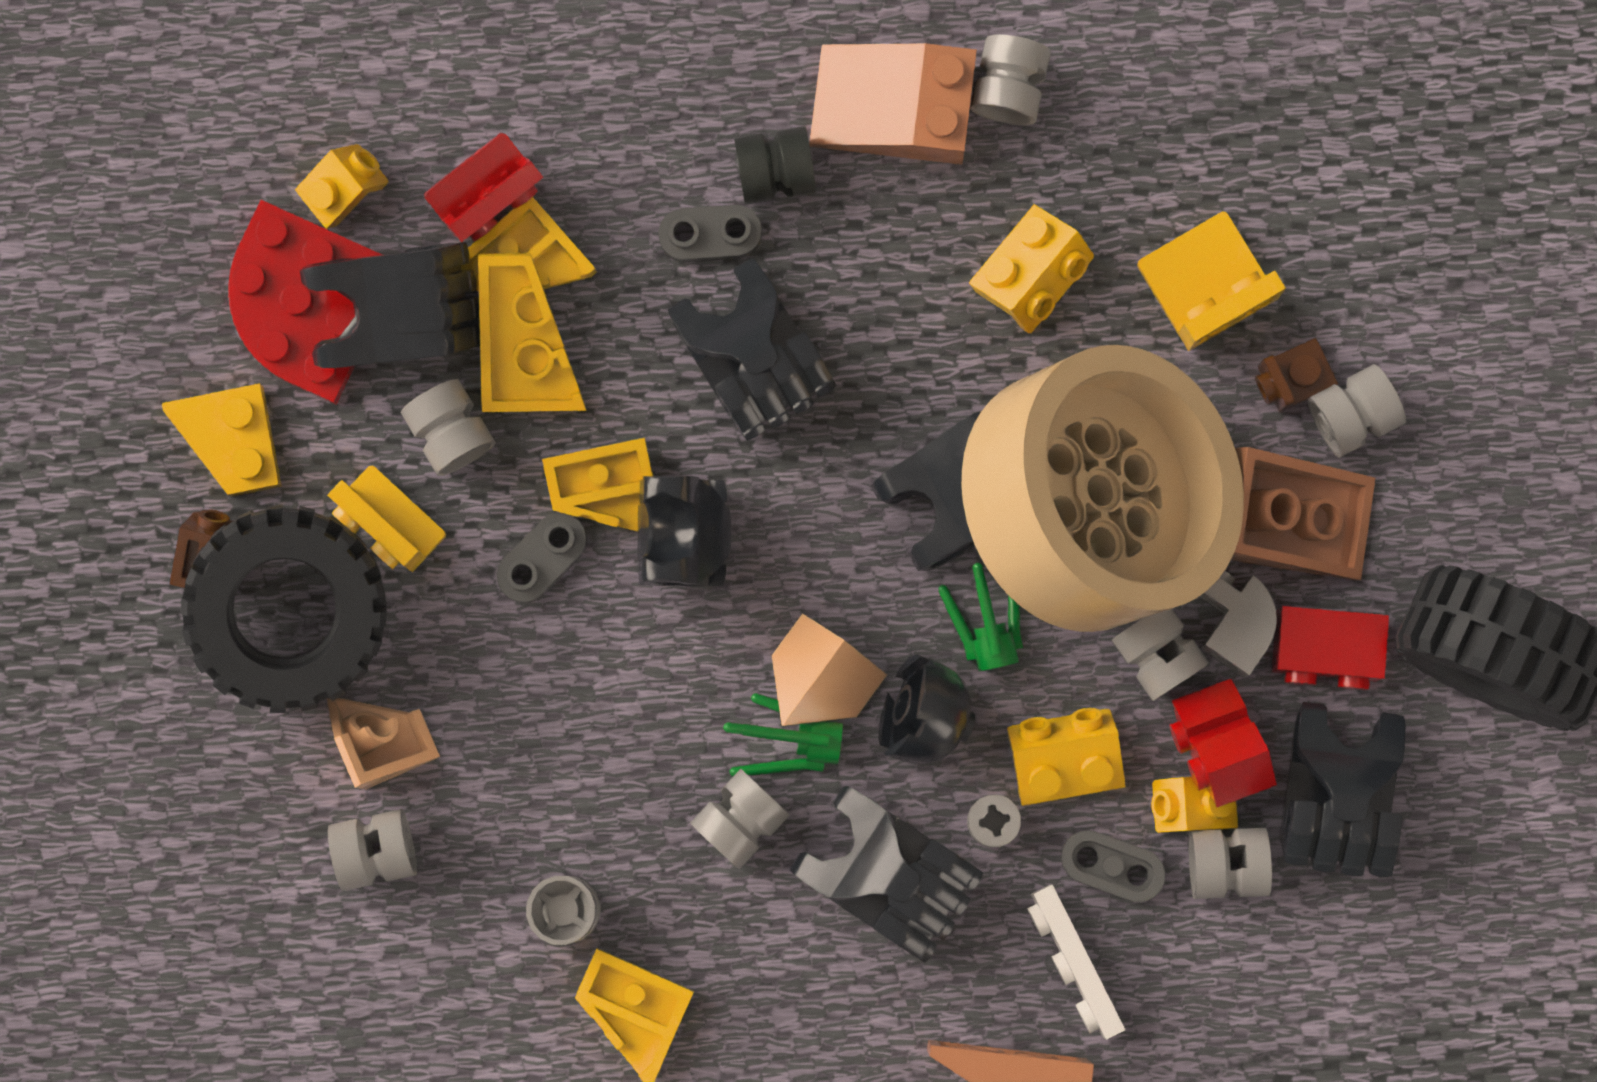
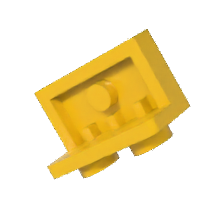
(1033, 268)
(389, 516)
(1066, 756)

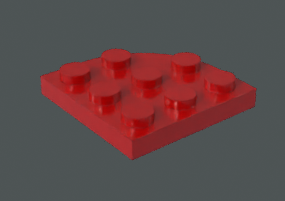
(276, 311)

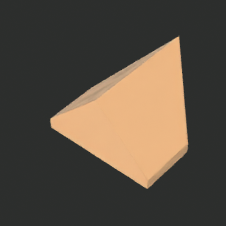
(821, 675)
(379, 741)

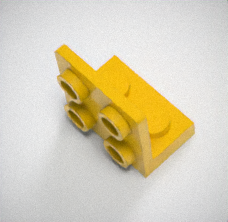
(1208, 280)

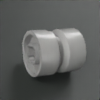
(1011, 77)
(1361, 408)
(446, 424)
(1148, 635)
(739, 819)
(354, 854)
(1210, 863)
(563, 910)

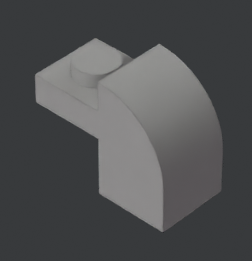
(1245, 625)

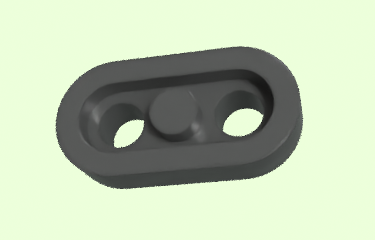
(710, 236)
(544, 560)
(1112, 865)

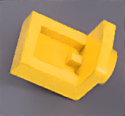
(341, 183)
(1182, 807)

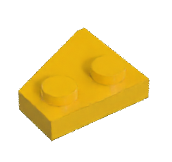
(534, 232)
(230, 437)
(600, 482)
(634, 1009)

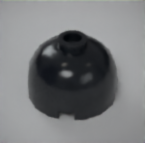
(928, 713)

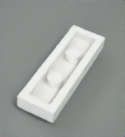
(1075, 963)

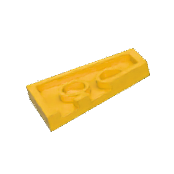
(520, 342)

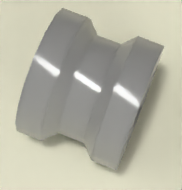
(987, 830)

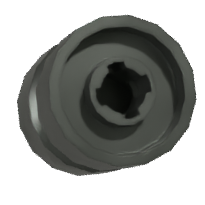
(775, 165)

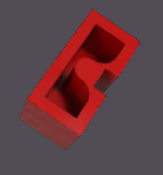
(1330, 645)
(1223, 744)

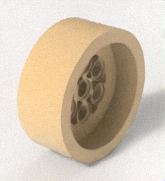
(1103, 489)

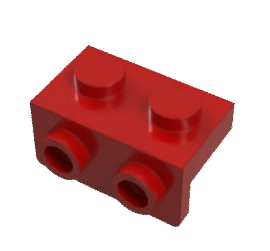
(483, 187)

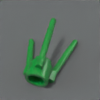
(992, 644)
(816, 741)

